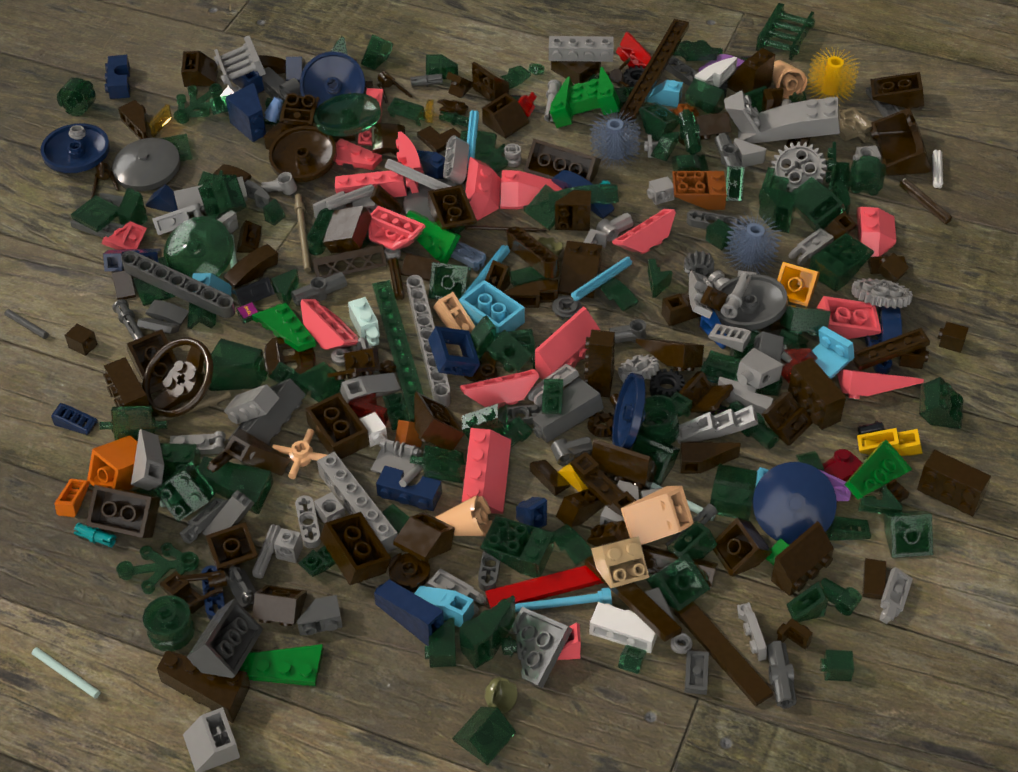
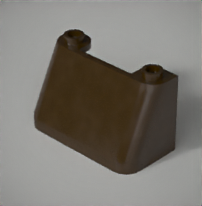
(901, 144)

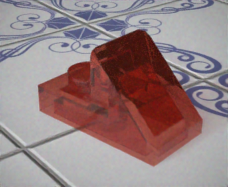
(797, 356)
(366, 405)

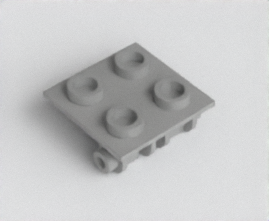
(395, 456)

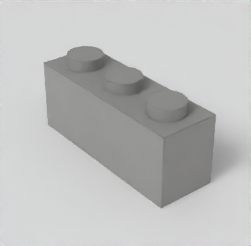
(251, 404)

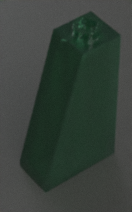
(250, 481)

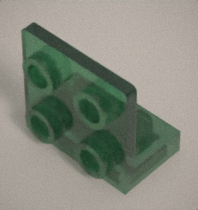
(836, 170)
(148, 292)

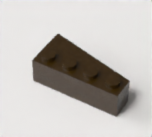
(600, 361)
(210, 690)

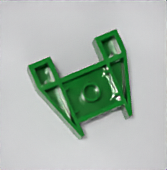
(584, 97)

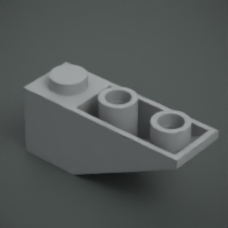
(380, 384)
(148, 462)

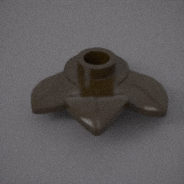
(453, 106)
(487, 365)

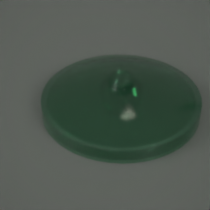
(347, 114)
(199, 247)

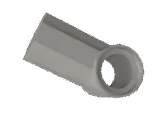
(615, 226)

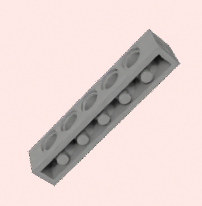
(355, 498)

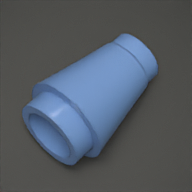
(274, 110)

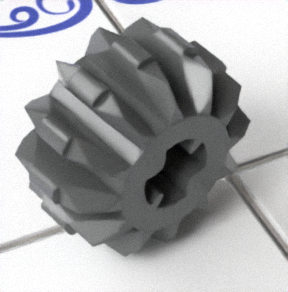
(699, 262)

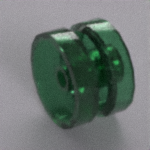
(168, 623)

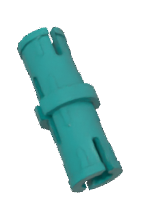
(95, 534)

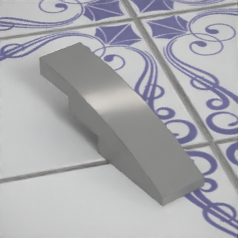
(697, 287)
(719, 425)

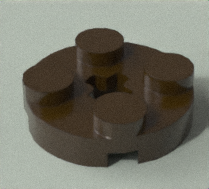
(412, 580)

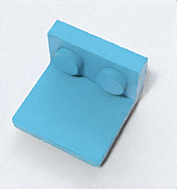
(833, 351)

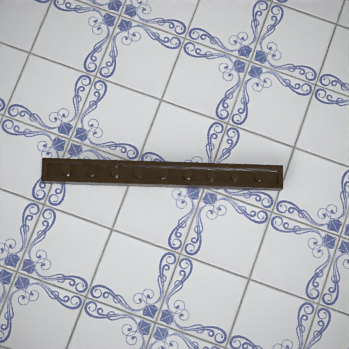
(654, 70)

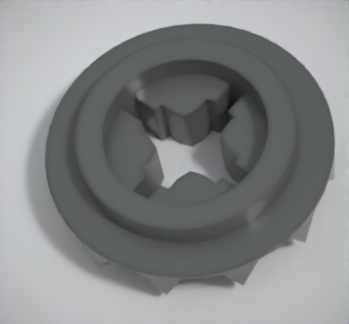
(565, 301)

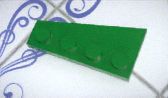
(435, 240)
(285, 325)
(877, 470)
(285, 666)

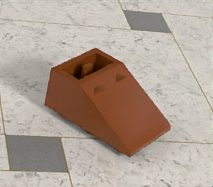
(701, 188)

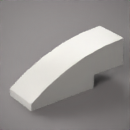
(718, 72)

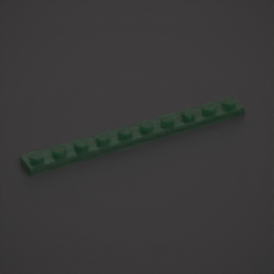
(398, 344)

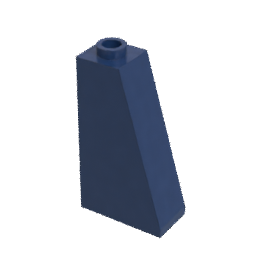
(409, 610)

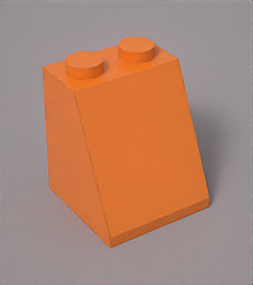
(113, 463)

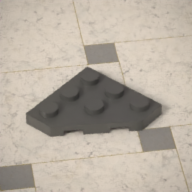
(538, 644)

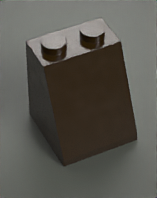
(753, 72)

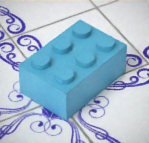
(499, 307)

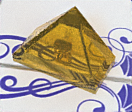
(159, 120)

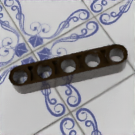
(532, 252)

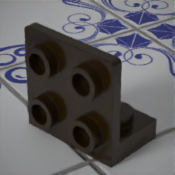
(358, 363)

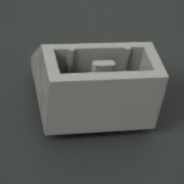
(743, 113)
(211, 741)

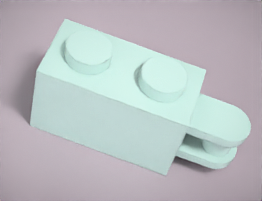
(364, 320)

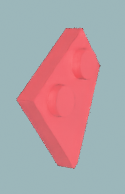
(126, 238)

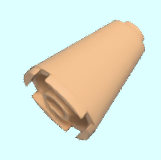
(788, 78)
(468, 517)

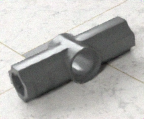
(727, 150)
(319, 288)
(781, 674)

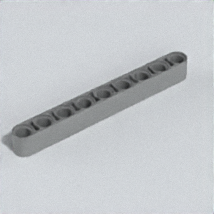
(424, 326)

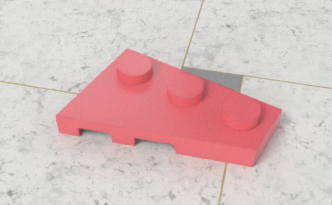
(356, 155)

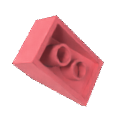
(851, 317)

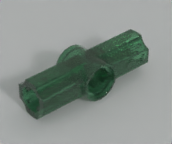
(689, 131)
(760, 432)

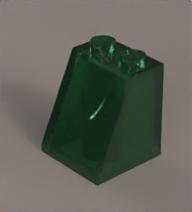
(237, 366)

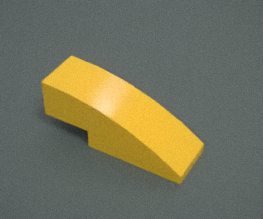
(904, 442)

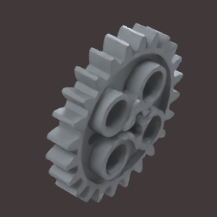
(791, 155)
(881, 293)

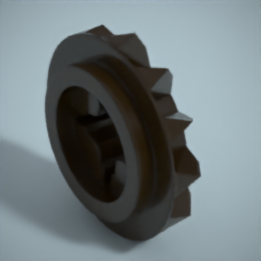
(598, 429)

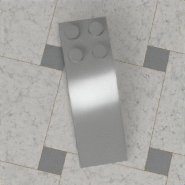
(797, 120)

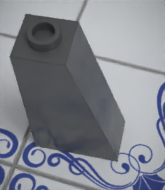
(578, 404)

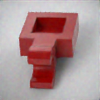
(526, 103)

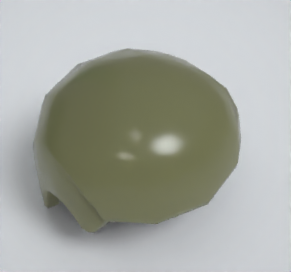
(549, 243)
(501, 694)

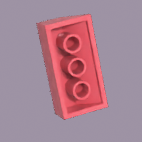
(388, 180)
(565, 344)
(487, 468)

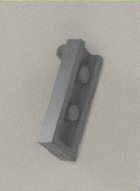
(231, 513)

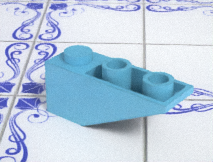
(450, 602)

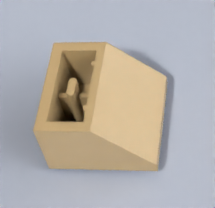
(621, 562)

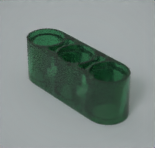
(318, 232)

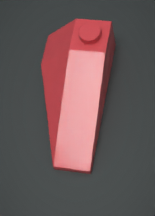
(521, 187)
(866, 384)

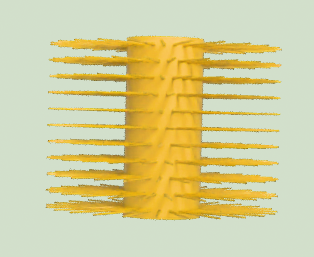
(832, 75)

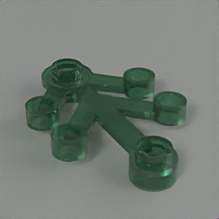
(182, 115)
(160, 566)

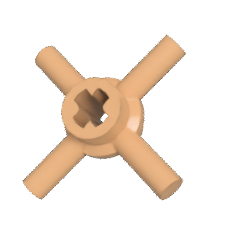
(300, 453)

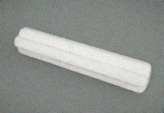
(937, 163)

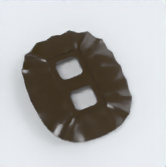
(273, 355)

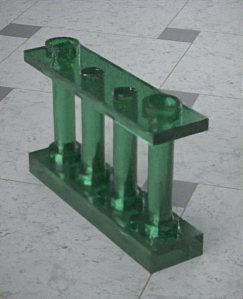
(774, 23)

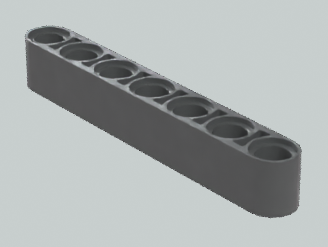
(186, 286)

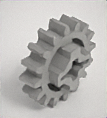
(641, 365)

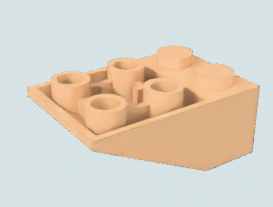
(658, 514)

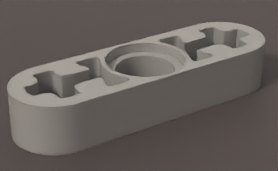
(310, 514)

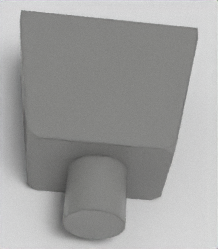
(758, 369)

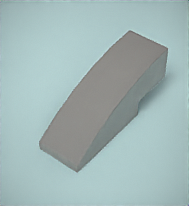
(746, 395)

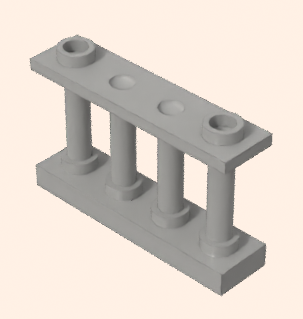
(253, 62)

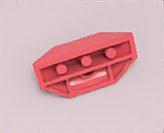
(482, 188)
(393, 229)
(876, 229)
(648, 233)
(326, 326)
(501, 389)

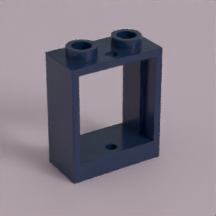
(446, 363)

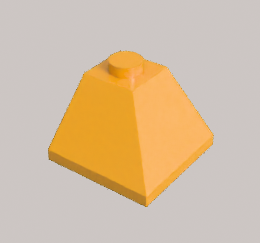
(798, 282)

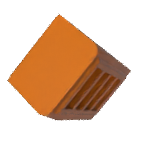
(71, 499)

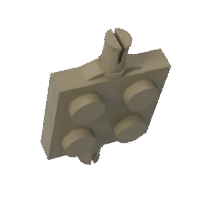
(853, 125)

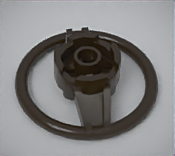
(183, 381)

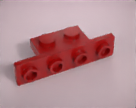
(633, 49)

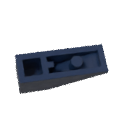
(432, 163)

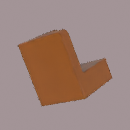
(407, 433)

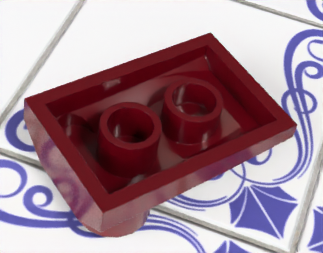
(842, 464)

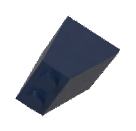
(246, 112)

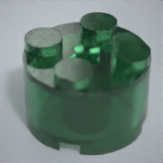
(76, 96)
(867, 175)

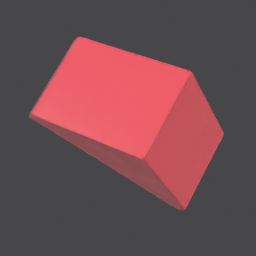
(573, 645)

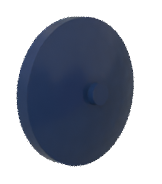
(331, 76)
(75, 156)
(629, 411)
(792, 500)

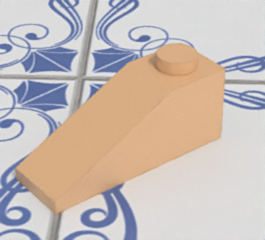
(453, 313)

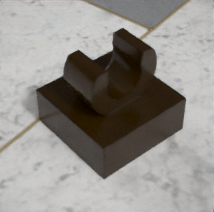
(897, 490)

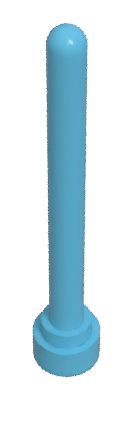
(603, 596)

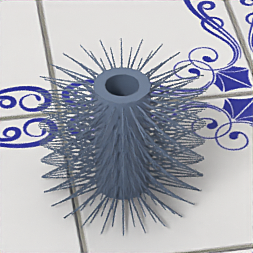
(615, 139)
(753, 244)

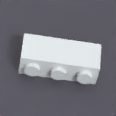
(621, 627)

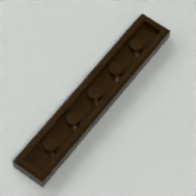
(642, 606)
(724, 654)

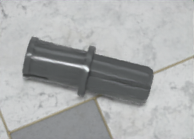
(426, 80)

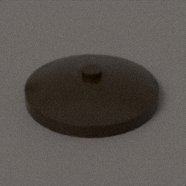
(303, 153)

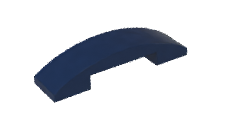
(568, 179)
(890, 322)

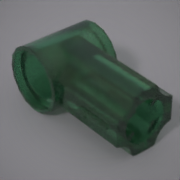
(518, 431)
(844, 599)

